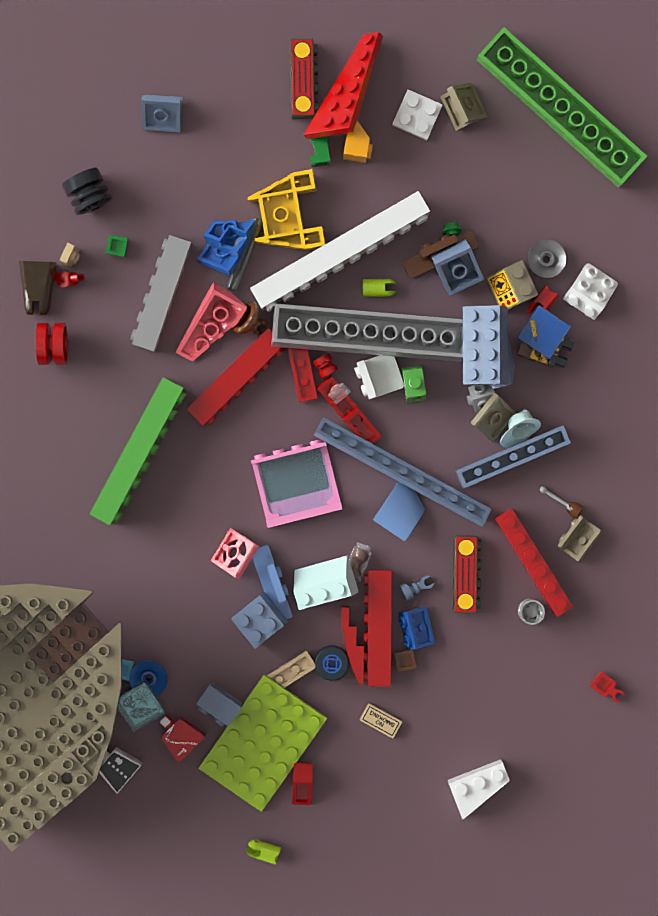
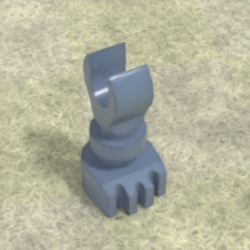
(408, 591)

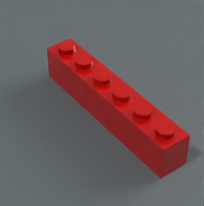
(234, 378)
(533, 562)
(379, 627)

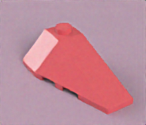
(214, 317)

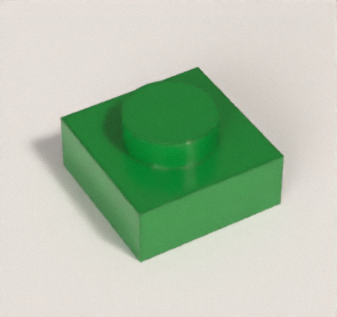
(116, 246)

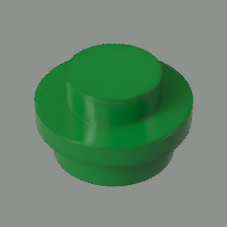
(451, 228)

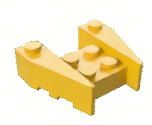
(283, 215)

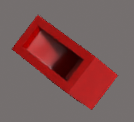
(302, 783)

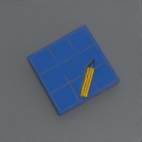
(544, 332)

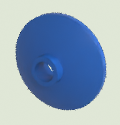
(159, 680)

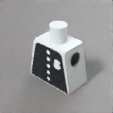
(118, 768)

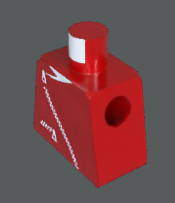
(180, 736)

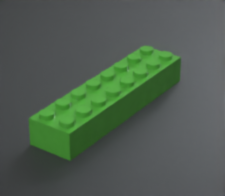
(138, 451)

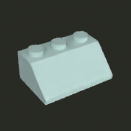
(324, 582)

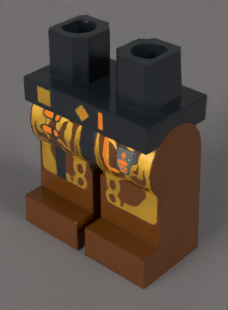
(556, 360)

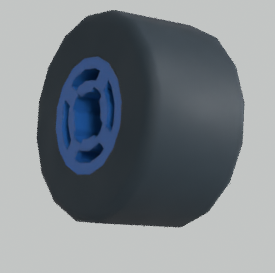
(334, 657)

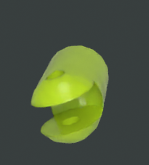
(376, 287)
(263, 851)

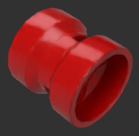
(324, 361)

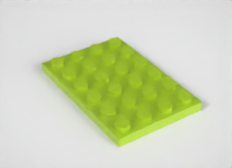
(262, 742)

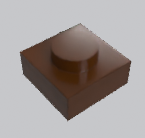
(405, 660)

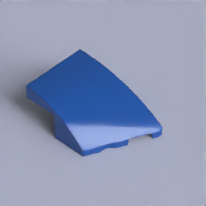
(225, 244)

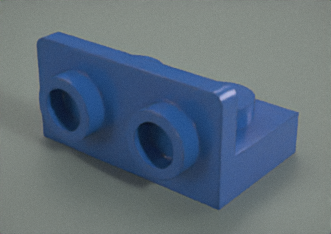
(416, 628)

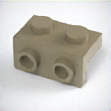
(579, 538)

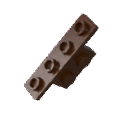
(423, 262)

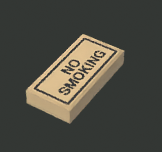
(380, 720)

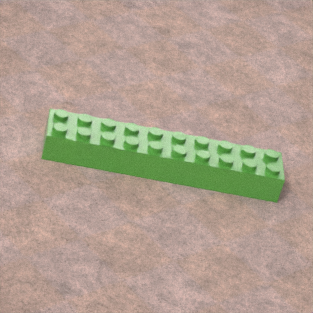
(561, 107)

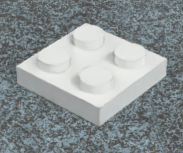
(417, 115)

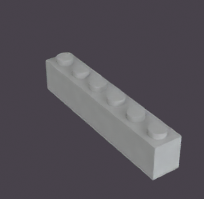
(162, 293)

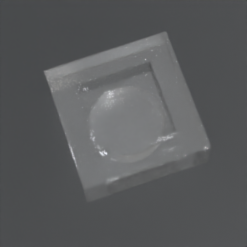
(338, 392)

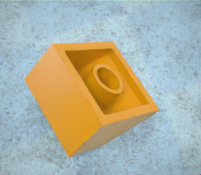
(357, 145)

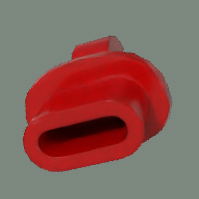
(68, 278)

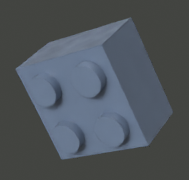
(457, 267)
(259, 620)
(219, 704)

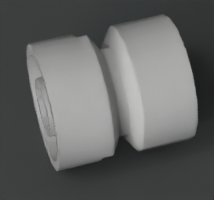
(531, 611)

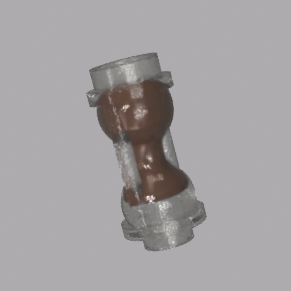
(360, 554)

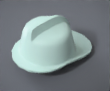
(520, 428)

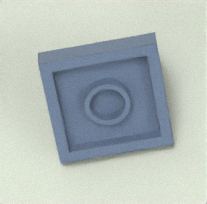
(161, 113)

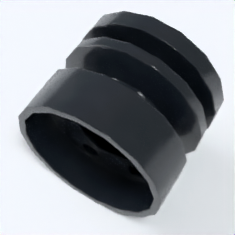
(85, 187)

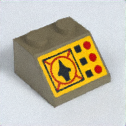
(512, 285)

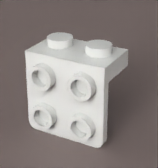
(591, 291)
(379, 376)

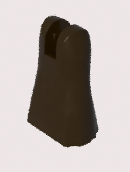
(37, 284)

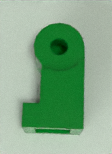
(321, 152)

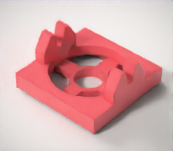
(230, 537)

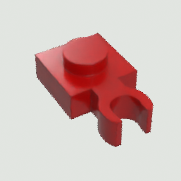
(605, 685)

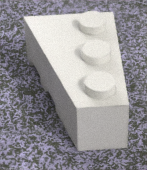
(477, 786)

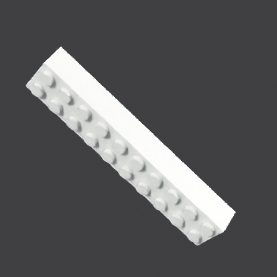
(341, 251)

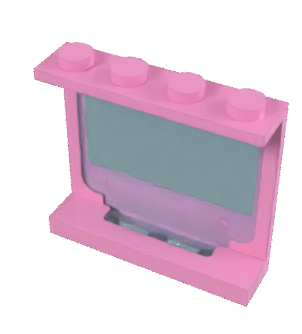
(296, 483)

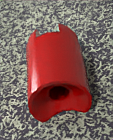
(544, 299)

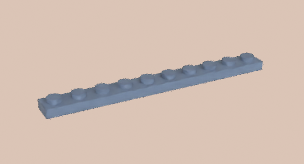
(402, 472)

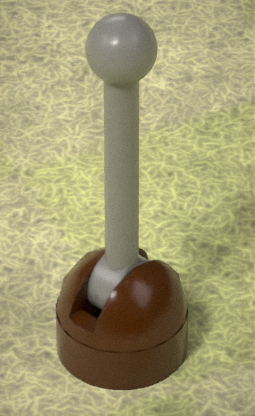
(572, 508)

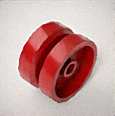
(52, 344)

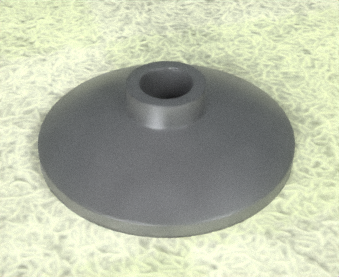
(553, 251)

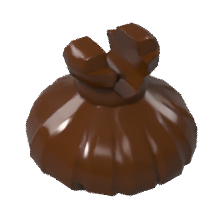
(250, 320)

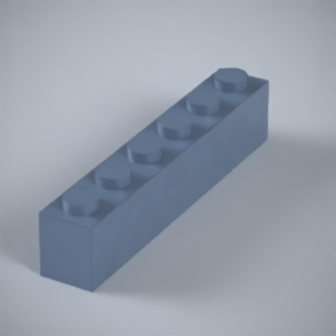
(512, 456)

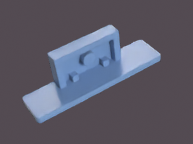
(270, 580)

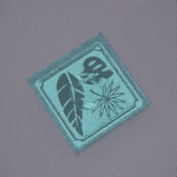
(140, 706)

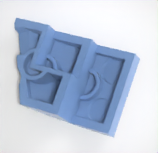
(400, 511)

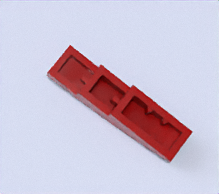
(350, 413)
(354, 651)

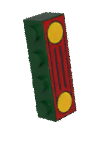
(302, 78)
(465, 574)

